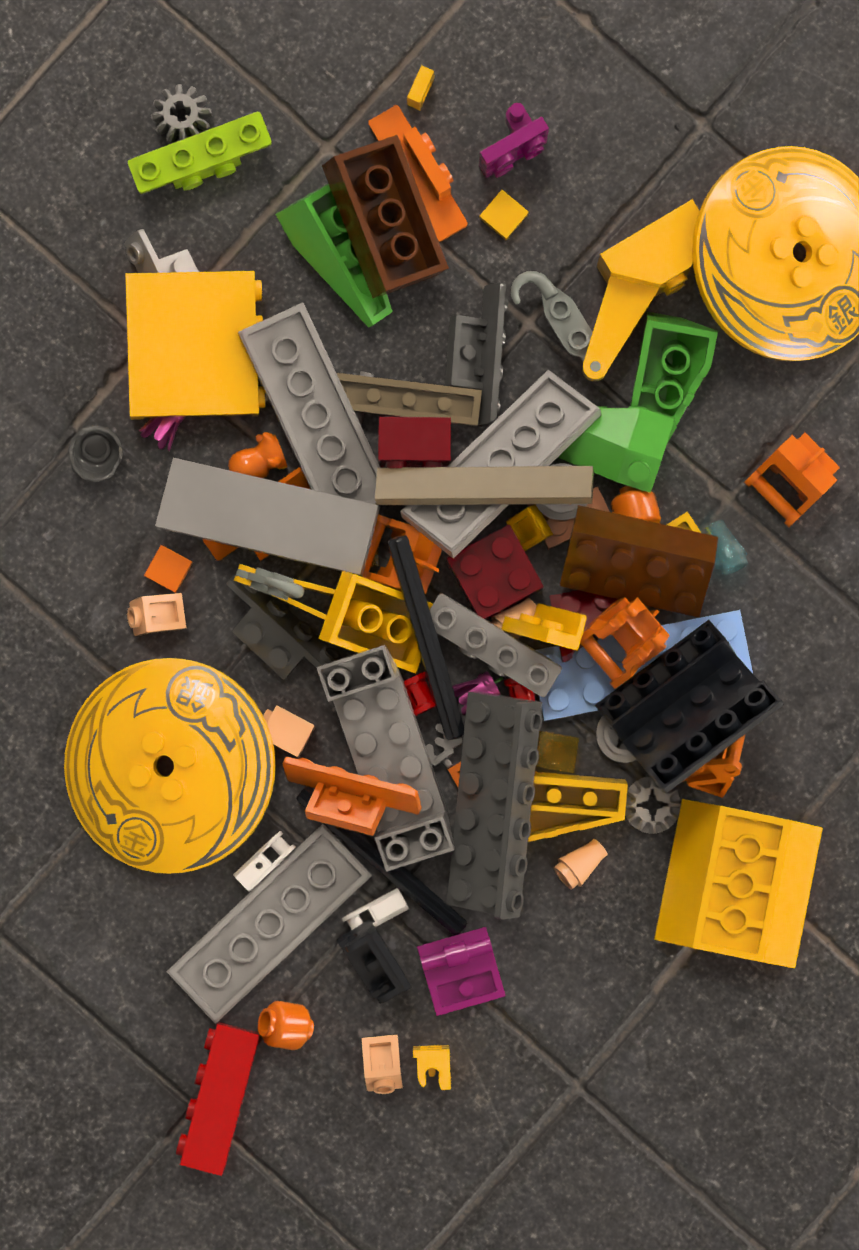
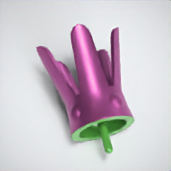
(166, 429)
(483, 683)

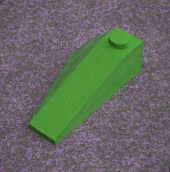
(322, 239)
(671, 364)
(623, 445)

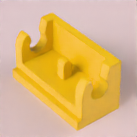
(432, 1059)

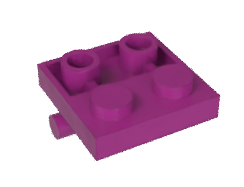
(525, 141)
(461, 971)

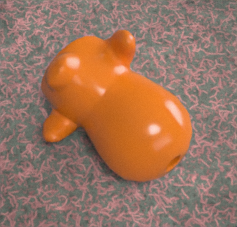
(260, 459)

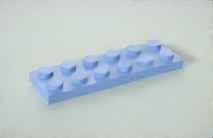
(585, 683)

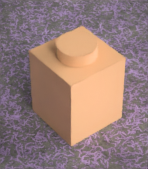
(288, 730)

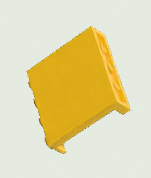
(188, 344)

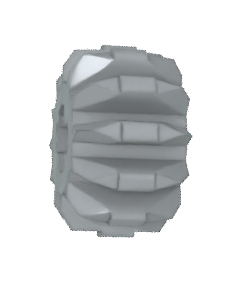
(192, 106)

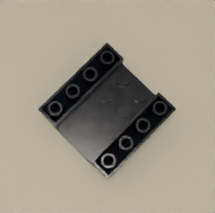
(687, 706)

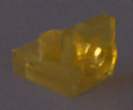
(557, 752)

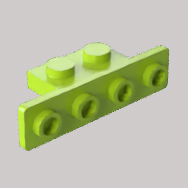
(200, 155)

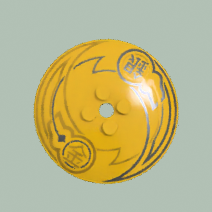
(748, 260)
(218, 756)

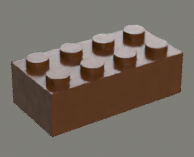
(385, 216)
(639, 559)

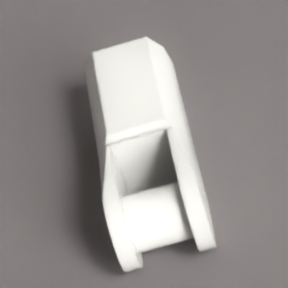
(259, 866)
(381, 909)

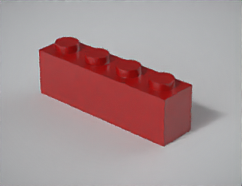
(219, 1098)

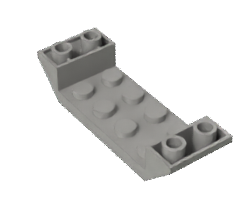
(389, 746)

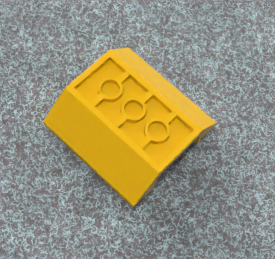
(738, 883)

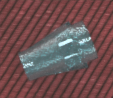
(729, 553)

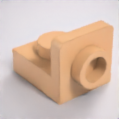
(156, 614)
(382, 1064)

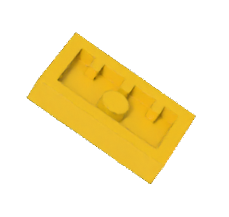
(549, 625)

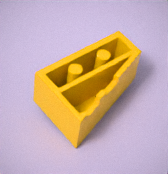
(575, 803)

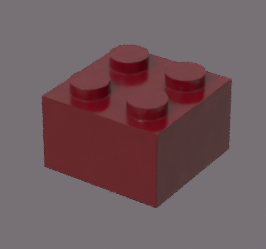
(414, 442)
(495, 573)

